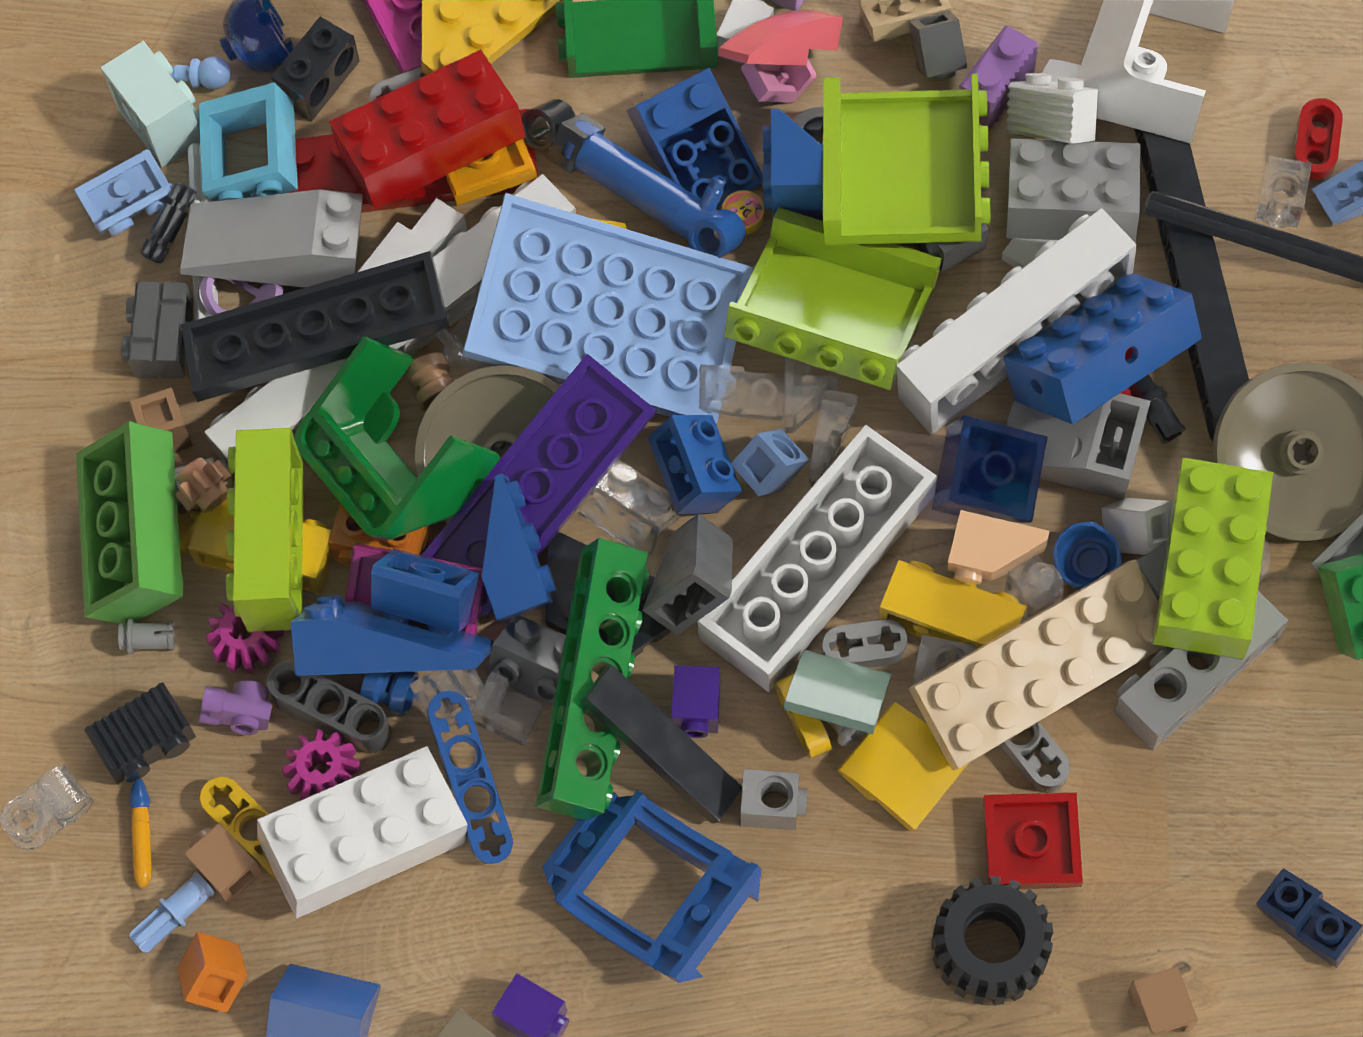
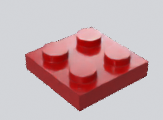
(1033, 839)

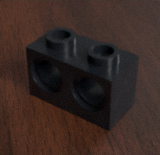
(317, 67)

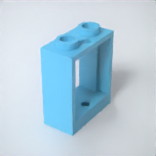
(242, 111)

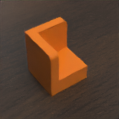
(211, 972)

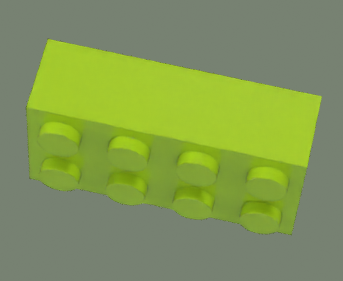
(266, 529)
(1213, 558)

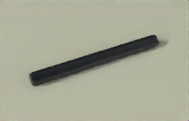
(1254, 235)

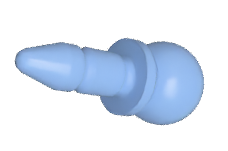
(211, 73)

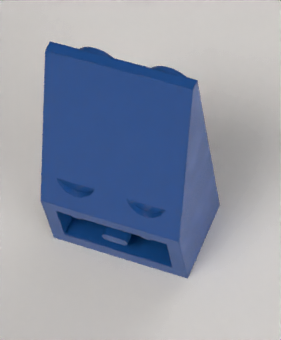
(696, 137)

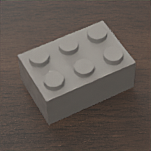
(1062, 181)

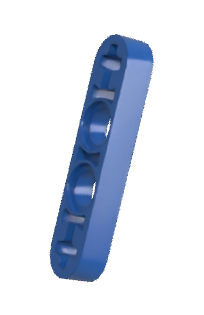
(476, 775)

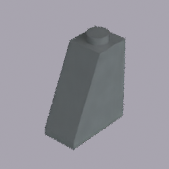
(692, 575)

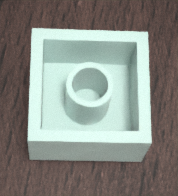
(153, 102)

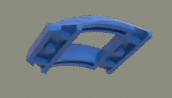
(700, 917)

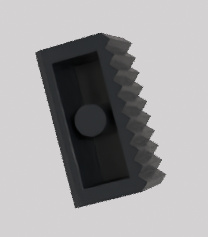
(140, 734)

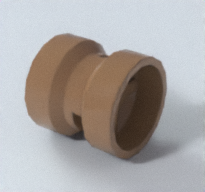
(430, 377)

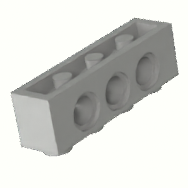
(1157, 717)

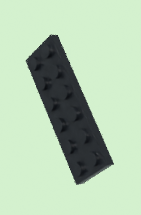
(313, 326)

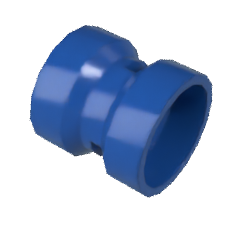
(390, 689)

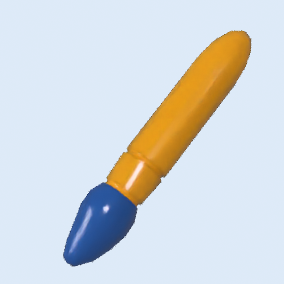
(141, 842)

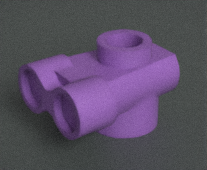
(243, 709)

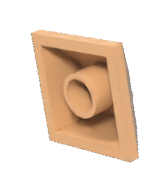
(992, 547)

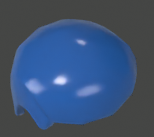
(1085, 553)

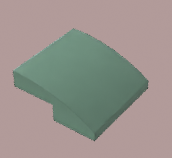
(837, 691)

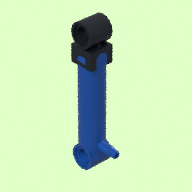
(580, 145)

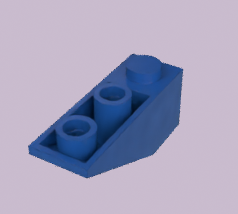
(510, 562)

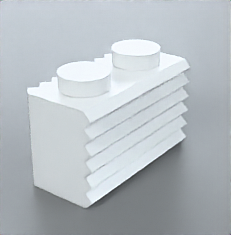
(1051, 109)

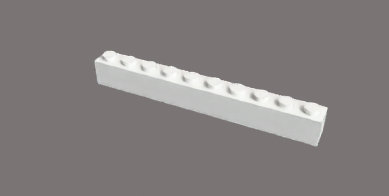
(460, 272)

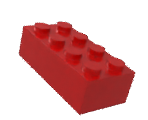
(427, 129)

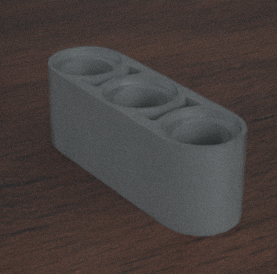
(346, 720)

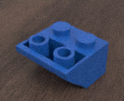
(792, 168)

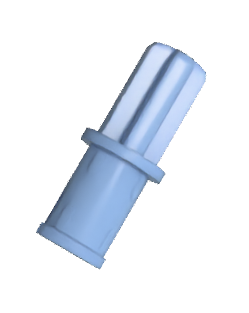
(171, 913)

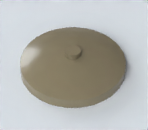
(484, 409)
(1307, 431)

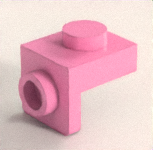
(778, 82)

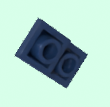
(1308, 918)

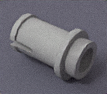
(145, 636)

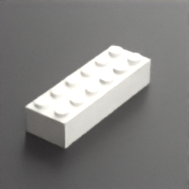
(968, 353)
(817, 557)

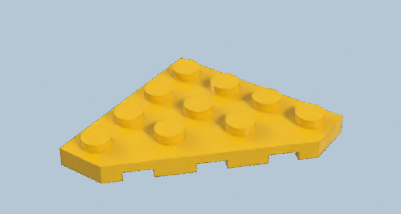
(464, 26)

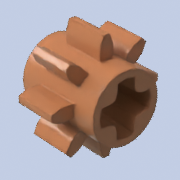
(203, 485)

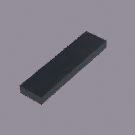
(661, 744)

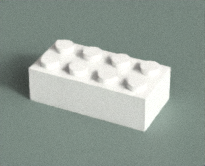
(361, 831)

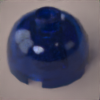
(255, 35)

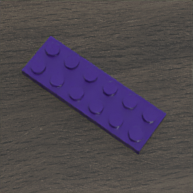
(554, 462)

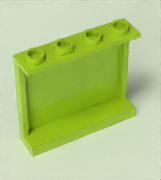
(904, 165)
(833, 304)

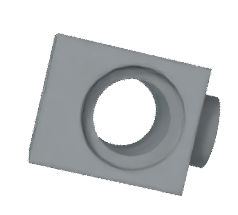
(759, 784)

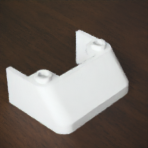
(1133, 77)

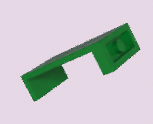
(636, 36)

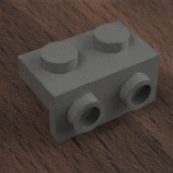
(528, 658)

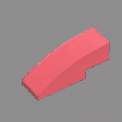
(784, 38)

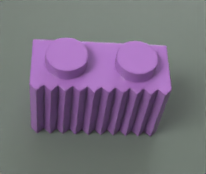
(1003, 62)

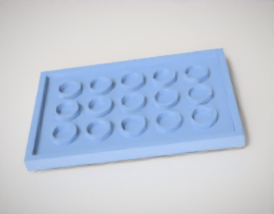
(625, 298)

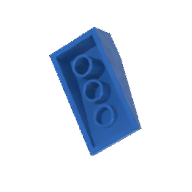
(358, 639)

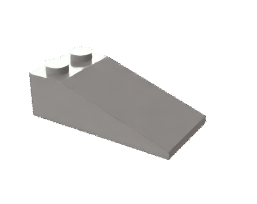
(275, 238)

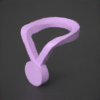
(265, 292)

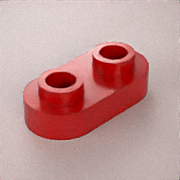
(1317, 141)

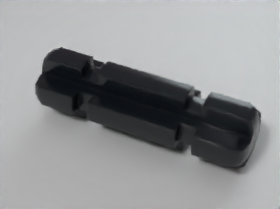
(168, 222)

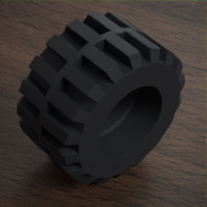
(997, 903)

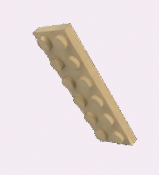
(1040, 665)

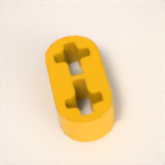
(807, 729)

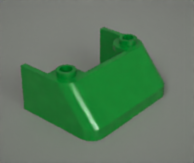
(349, 450)

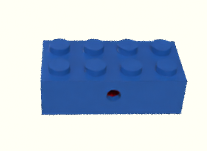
(1102, 347)

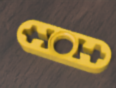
(221, 814)

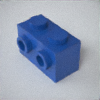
(694, 464)

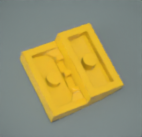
(900, 767)

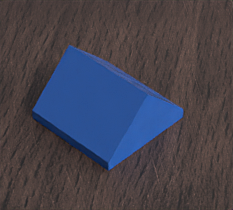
(321, 1005)

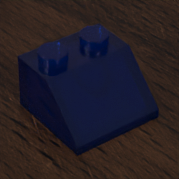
(989, 470)

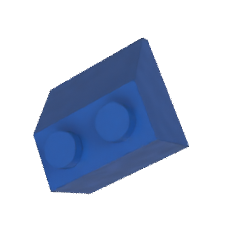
(423, 591)

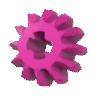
(233, 648)
(329, 753)

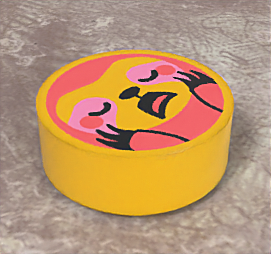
(747, 207)

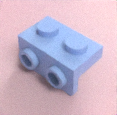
(124, 193)

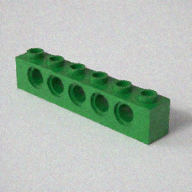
(561, 784)

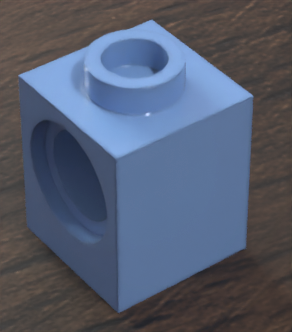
(770, 462)

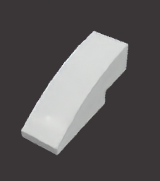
(430, 233)

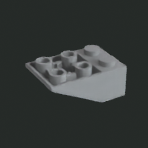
(1095, 450)

